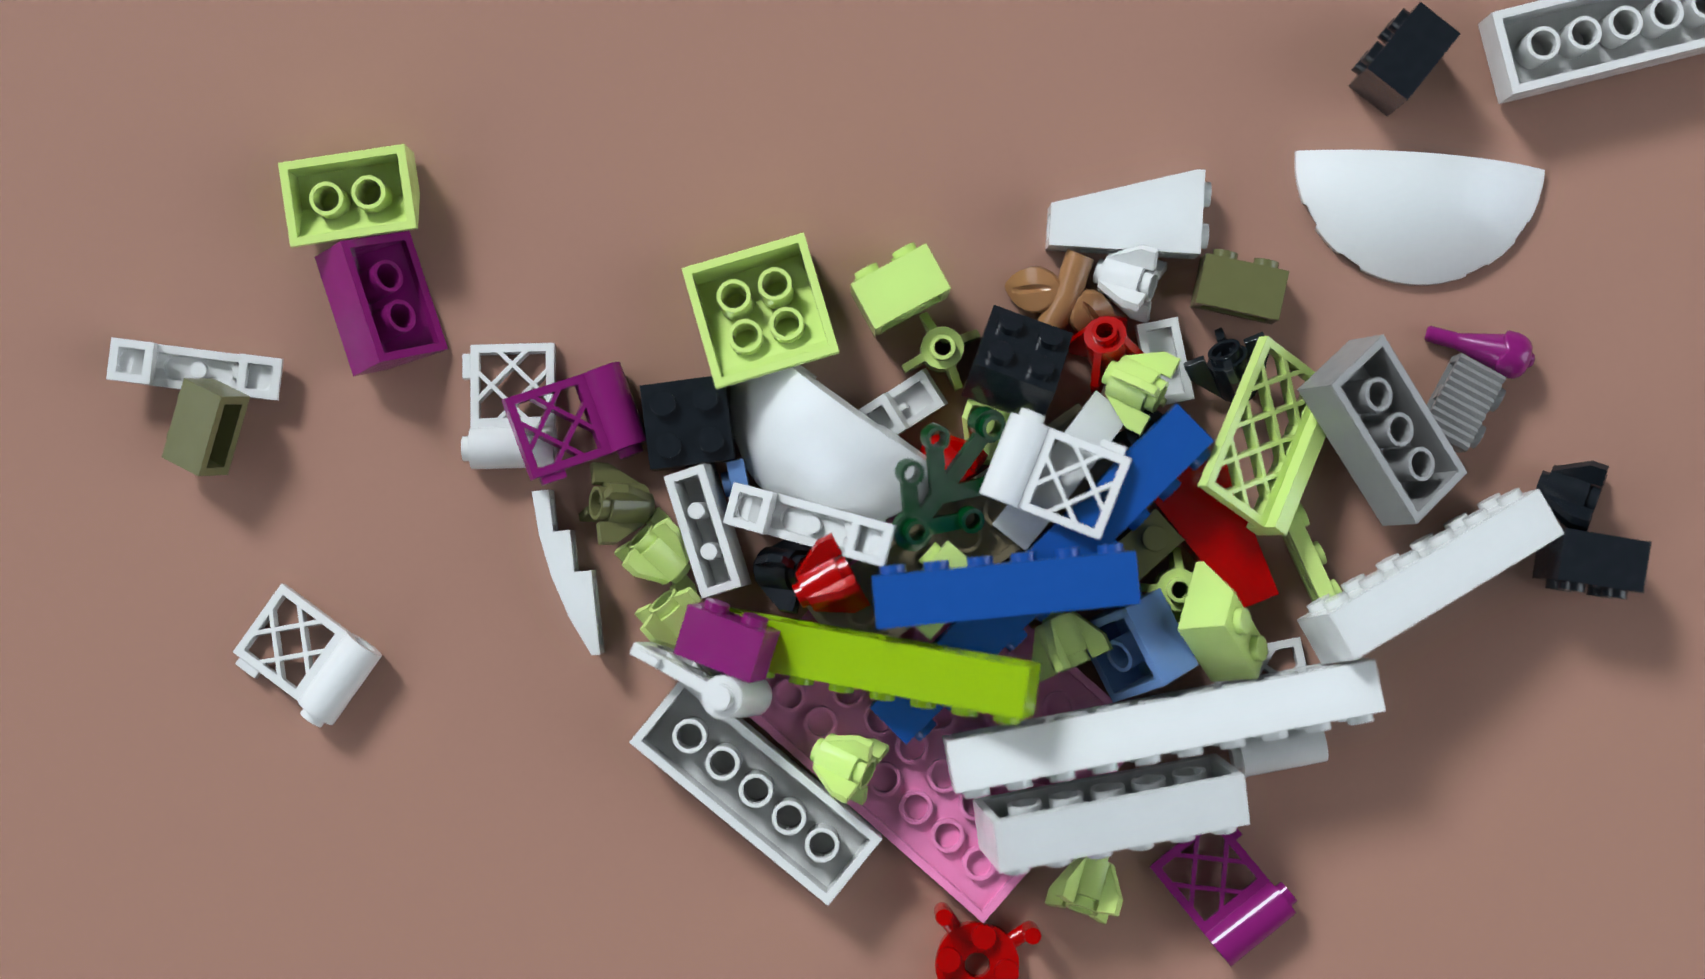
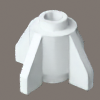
(1130, 279)

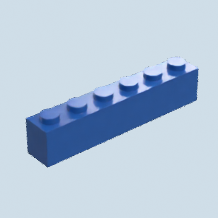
(1005, 588)

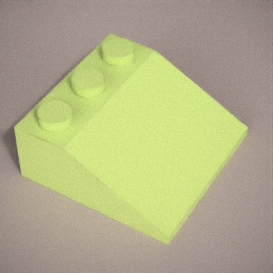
(760, 310)

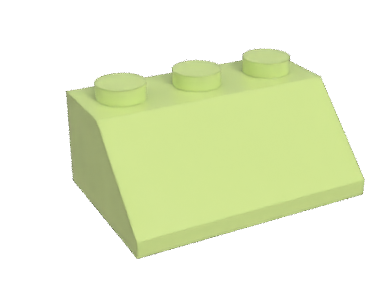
(350, 195)

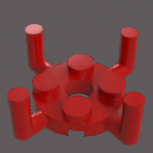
(983, 938)

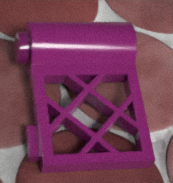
(609, 416)
(1244, 918)

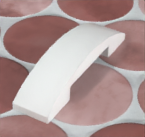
(168, 365)
(1091, 424)
(808, 522)

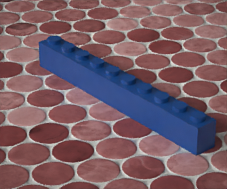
(1156, 463)

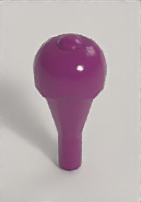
(1504, 353)

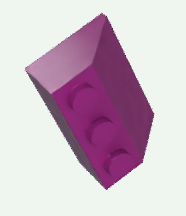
(380, 302)

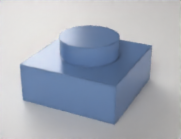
(736, 473)

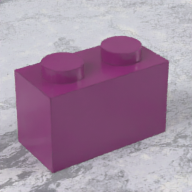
(727, 640)

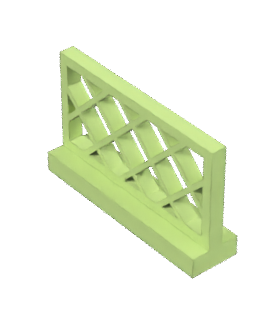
(1292, 453)

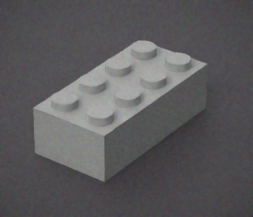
(1383, 431)

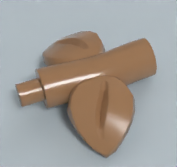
(1059, 299)

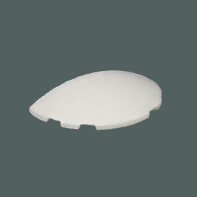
(1416, 212)
(818, 446)

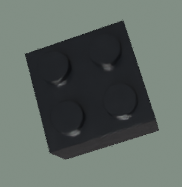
(1400, 64)
(1017, 363)
(687, 423)
(1598, 561)

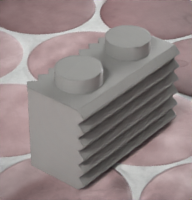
(1463, 400)

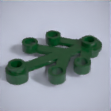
(942, 483)

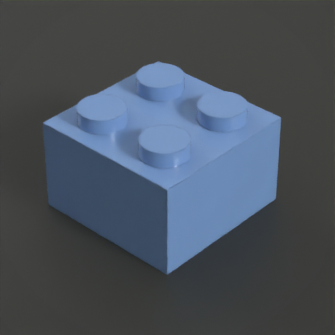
(1145, 647)

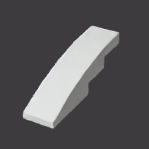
(906, 403)
(575, 587)

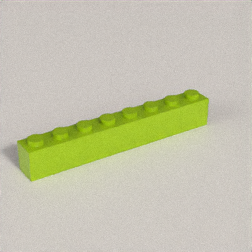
(903, 668)

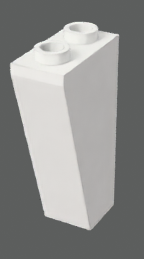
(1151, 213)

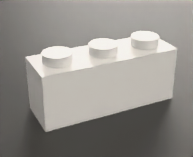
(708, 541)

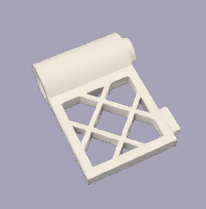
(492, 439)
(1022, 460)
(332, 677)
(721, 693)
(1291, 752)

